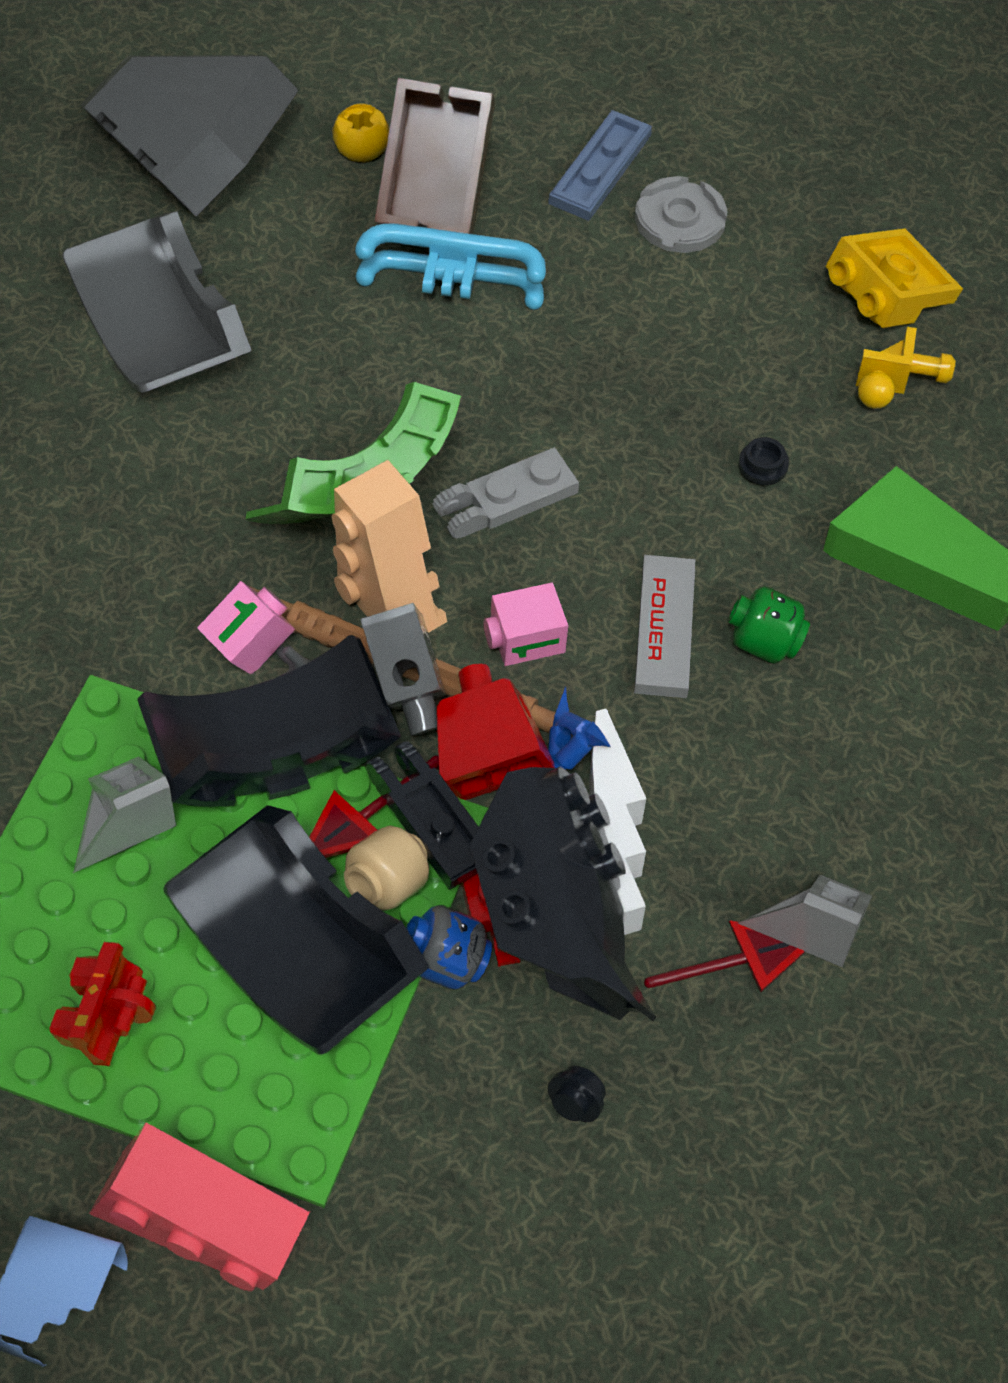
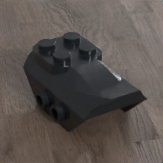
(555, 887)

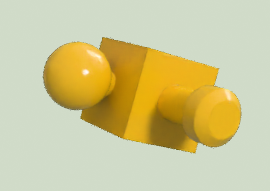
(888, 371)

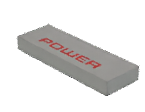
(665, 626)

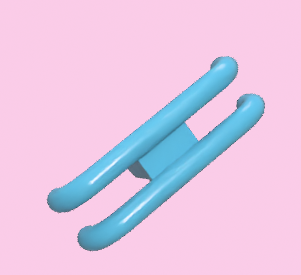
(451, 260)

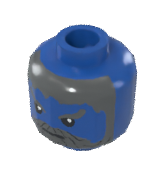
(451, 945)

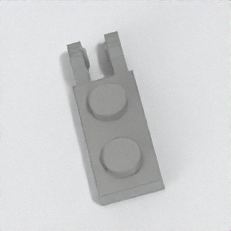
(507, 493)

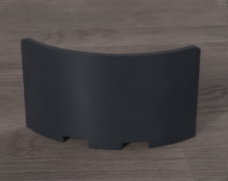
(271, 732)
(290, 934)

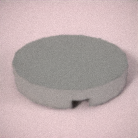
(680, 227)

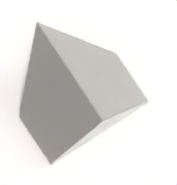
(123, 810)
(816, 920)

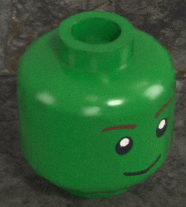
(769, 625)

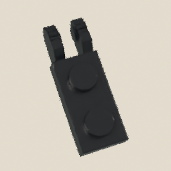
(429, 812)

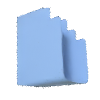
(49, 1276)

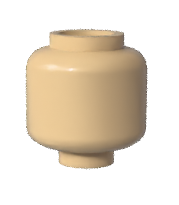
(387, 867)

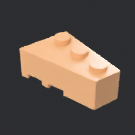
(382, 545)

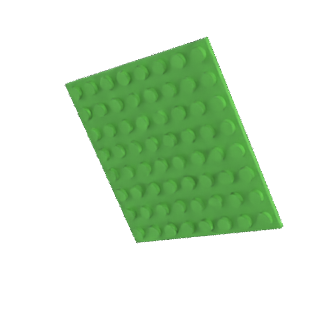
(209, 1058)

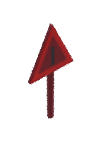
(343, 826)
(763, 954)

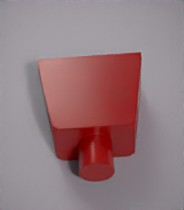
(486, 734)

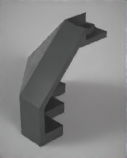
(191, 117)

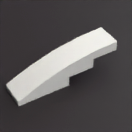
(625, 802)

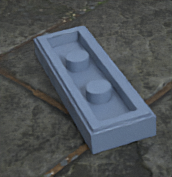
(600, 165)

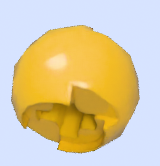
(361, 133)

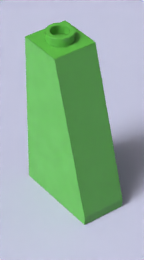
(923, 547)

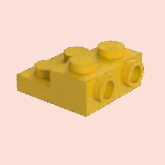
(890, 276)

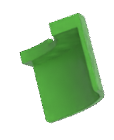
(407, 442)

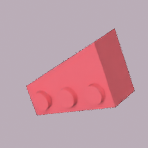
(200, 1209)

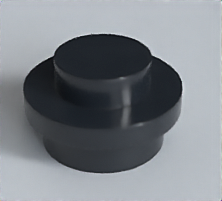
(764, 461)
(577, 1094)

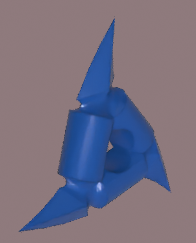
(585, 734)

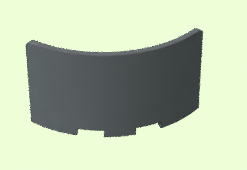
(151, 305)

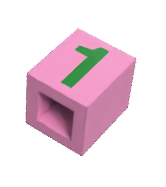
(527, 624)
(247, 626)

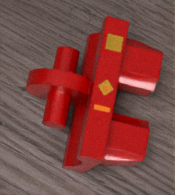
(109, 1004)

